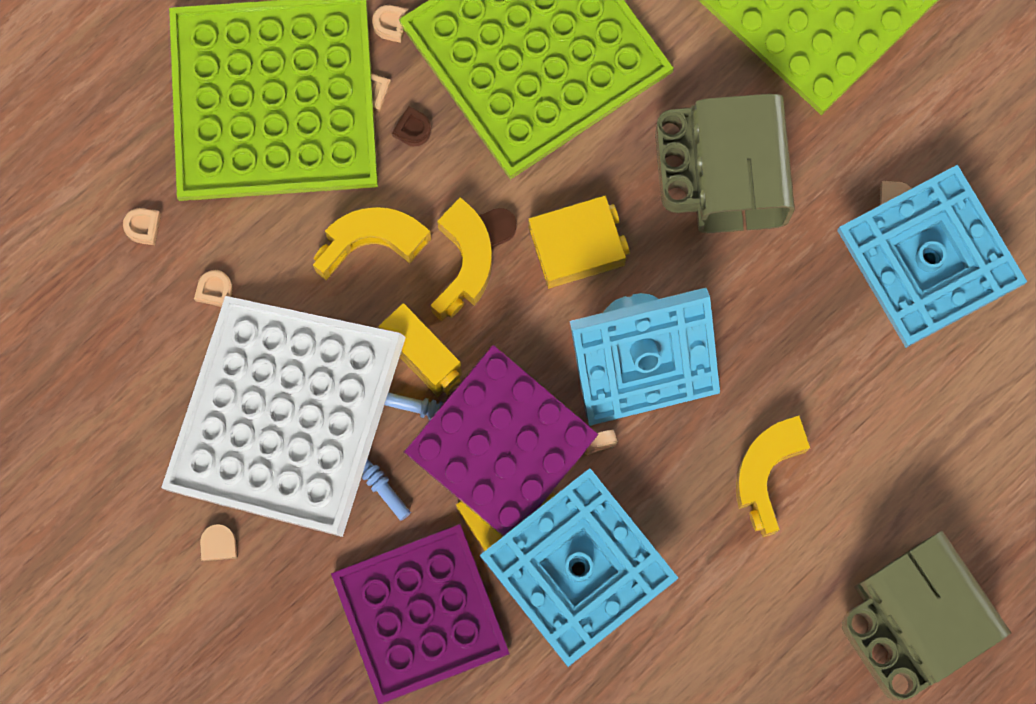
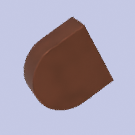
(413, 128)
(500, 225)

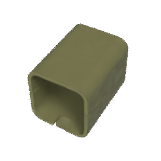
(731, 162)
(925, 616)

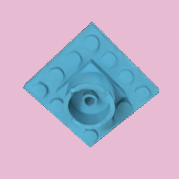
(950, 230)
(646, 354)
(586, 529)

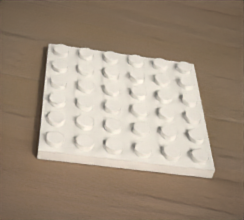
(284, 414)

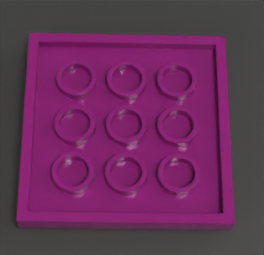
(500, 442)
(420, 614)

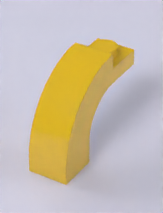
(367, 227)
(471, 237)
(769, 448)

